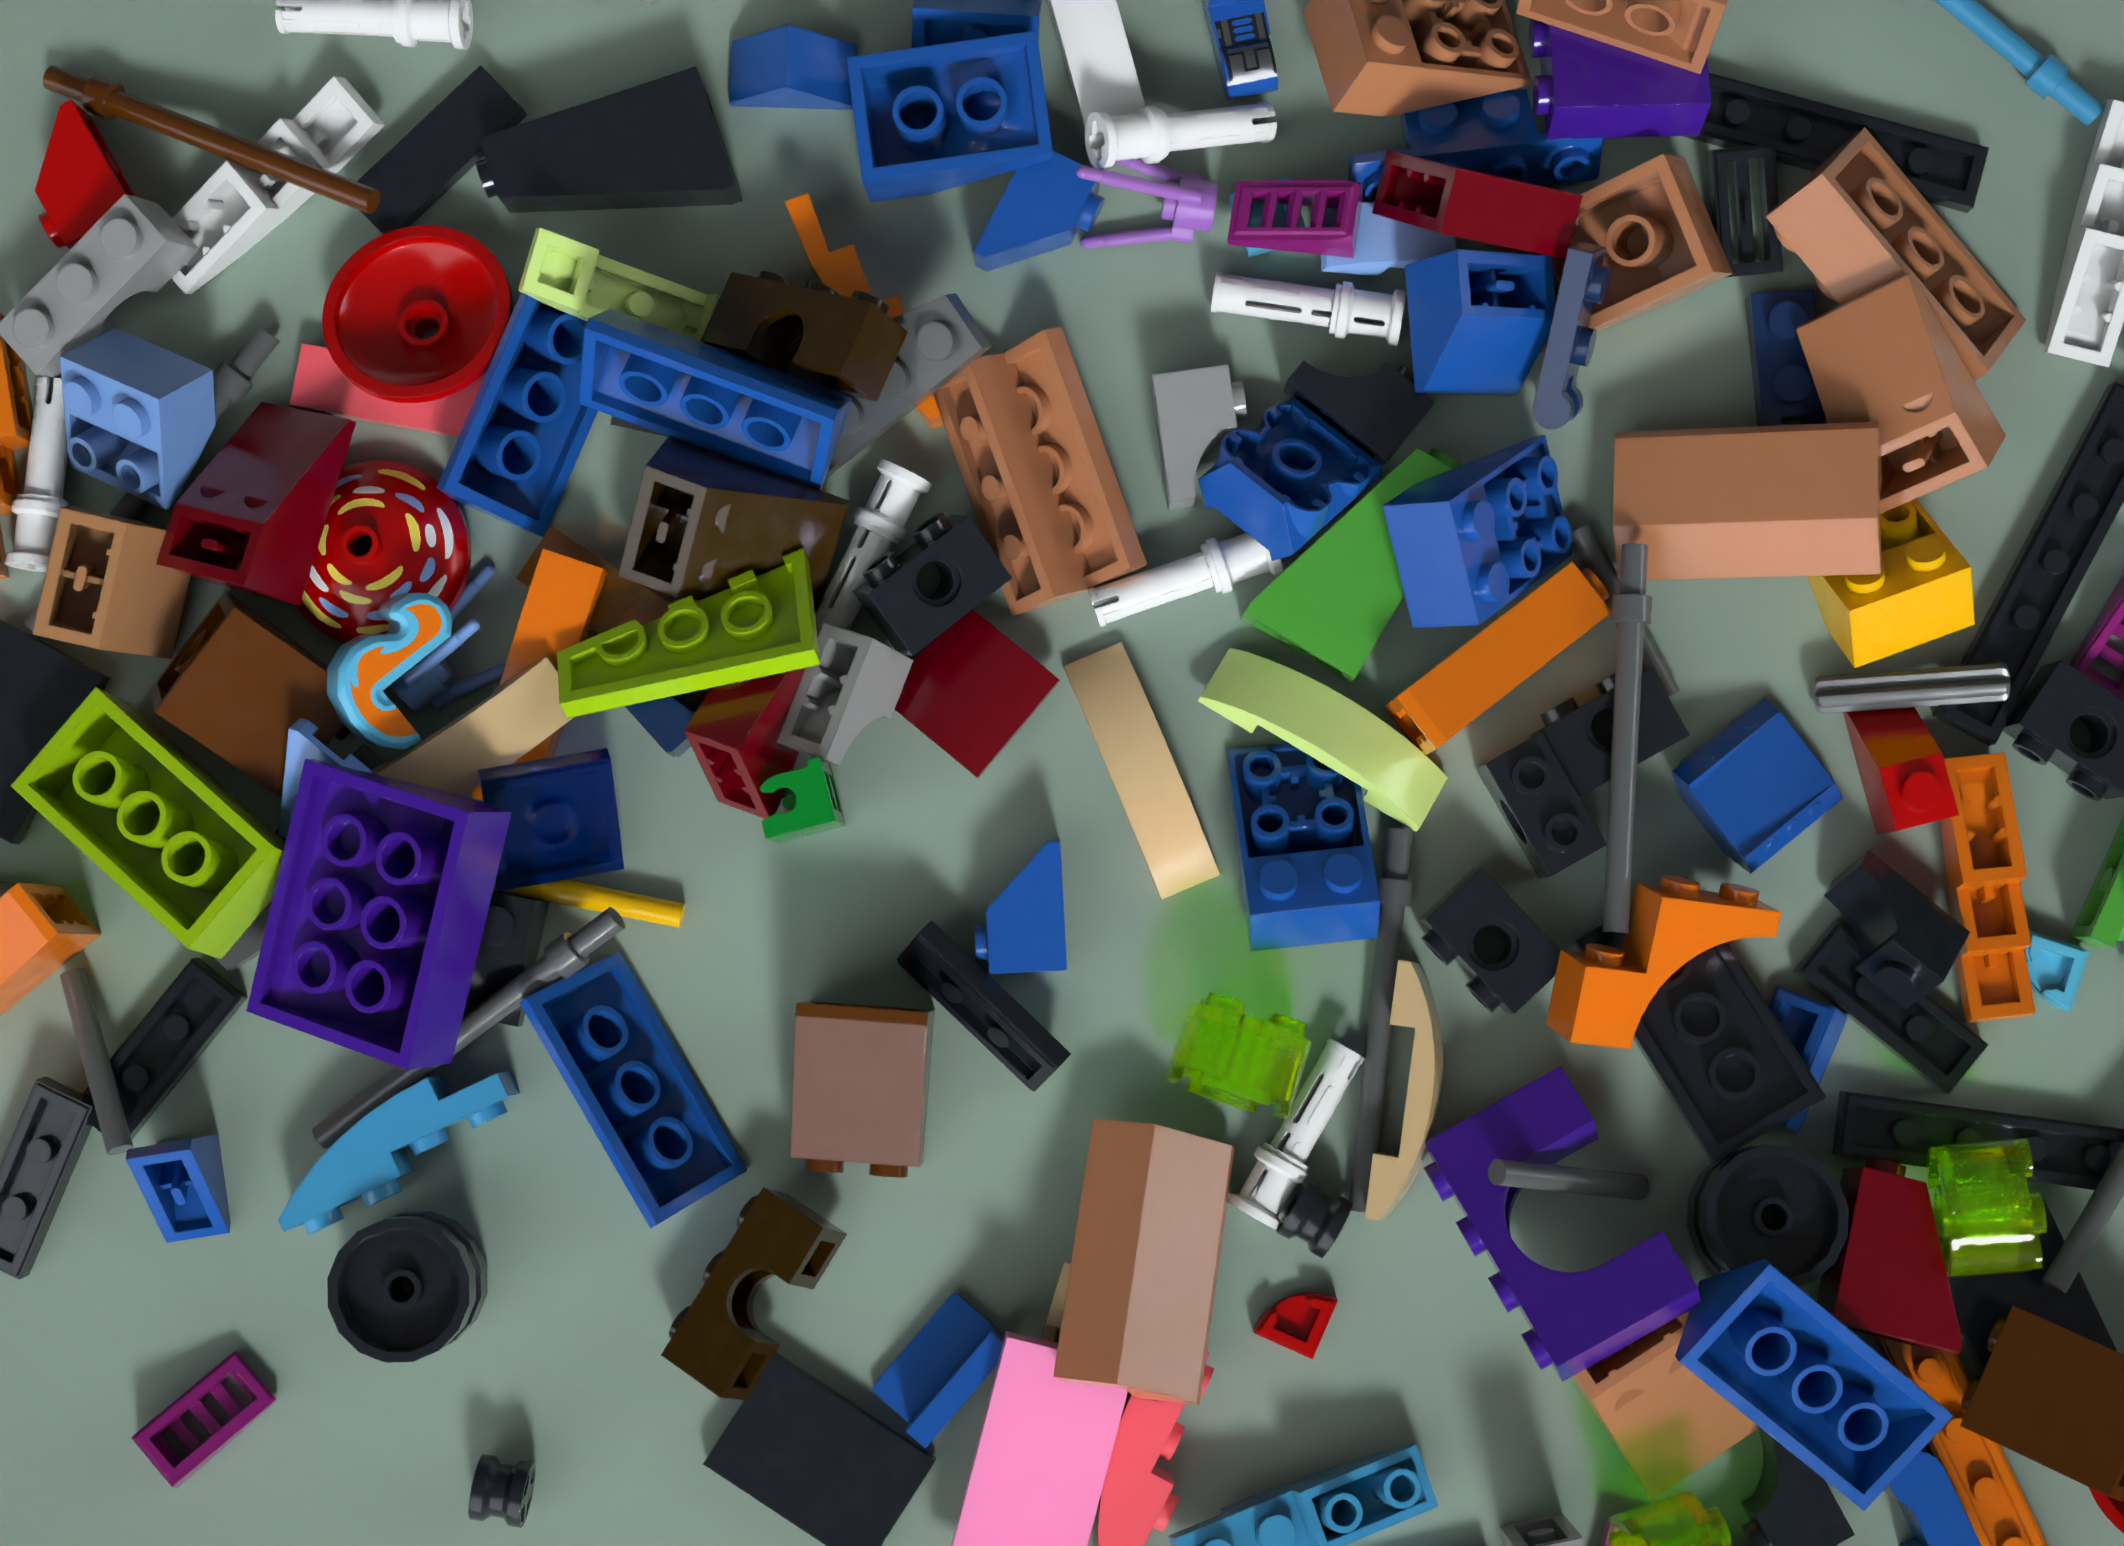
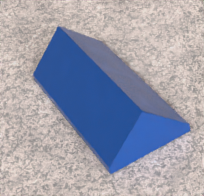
(710, 397)
(524, 421)
(633, 1088)
(1807, 1380)

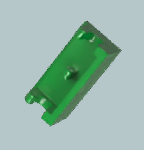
(813, 807)

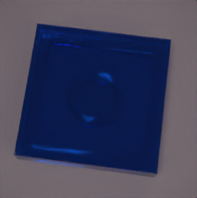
(559, 820)

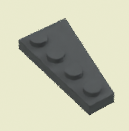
(936, 348)

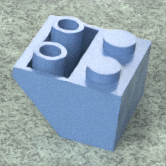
(136, 414)

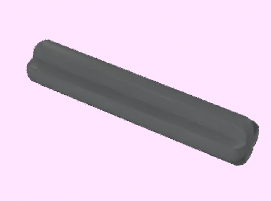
(1912, 688)

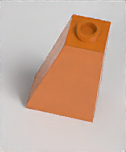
(1499, 658)
(37, 936)

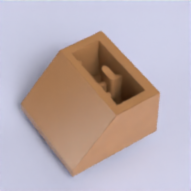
(108, 588)

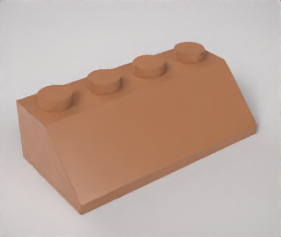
(1867, 224)

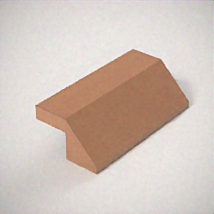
(1039, 472)
(1750, 500)
(1145, 1261)

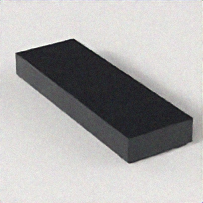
(439, 150)
(982, 1006)
(1921, 1035)
(171, 1040)
(39, 1169)

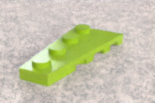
(731, 637)

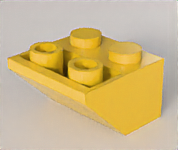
(1915, 598)

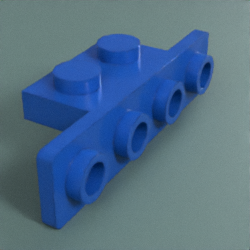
(1489, 136)

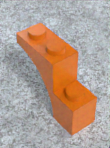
(1607, 989)

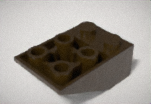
(719, 517)

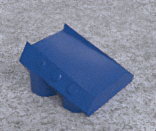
(1286, 477)
(1755, 786)

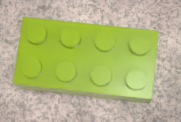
(155, 823)

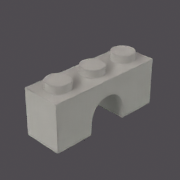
(122, 254)

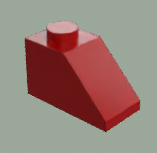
(77, 177)
(1900, 769)

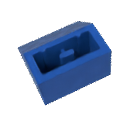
(1478, 320)

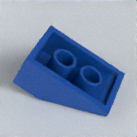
(948, 114)

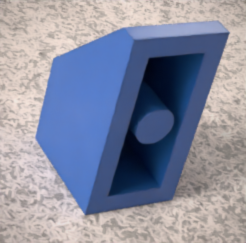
(1038, 213)
(1027, 920)

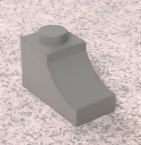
(1191, 417)
(843, 694)

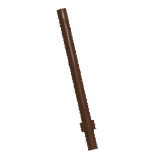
(110, 101)

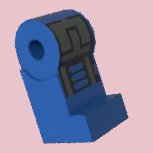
(1241, 46)
(1931, 1505)

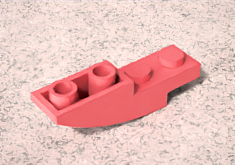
(1135, 1489)

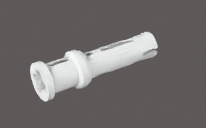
(403, 19)
(1154, 134)
(1341, 308)
(44, 481)
(878, 528)
(1216, 566)
(1283, 1160)

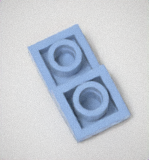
(1384, 244)

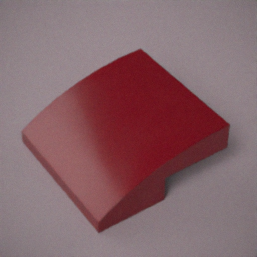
(973, 691)

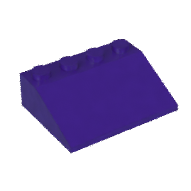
(378, 914)

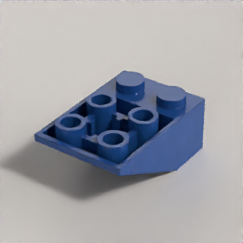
(1478, 534)
(1301, 850)

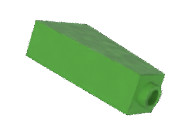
(1347, 582)

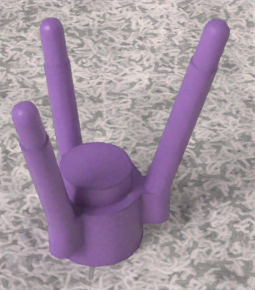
(1185, 202)

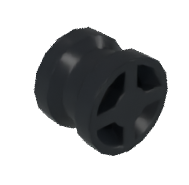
(1314, 1217)
(502, 1490)

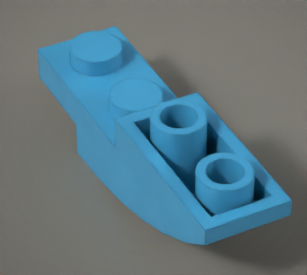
(373, 1151)
(1324, 1507)

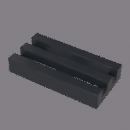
(1720, 206)

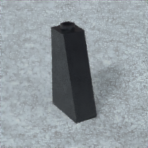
(615, 152)

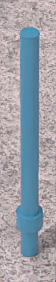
(2044, 75)

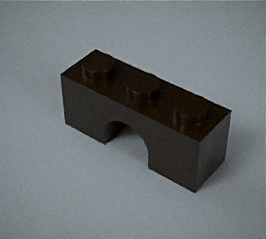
(835, 337)
(718, 1334)

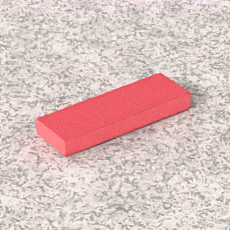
(325, 390)

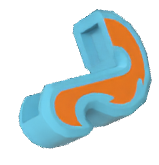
(375, 661)

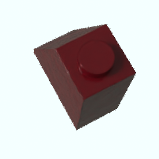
(1477, 205)
(738, 737)
(1892, 1263)

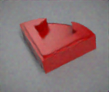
(1297, 1321)

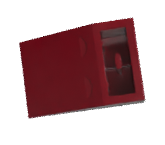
(261, 504)

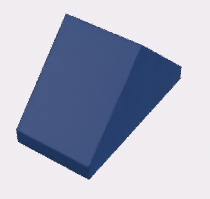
(790, 70)
(183, 1186)

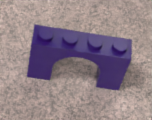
(1610, 91)
(1570, 1314)

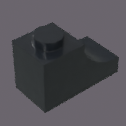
(1369, 410)
(1899, 932)
(506, 948)
(1792, 1504)

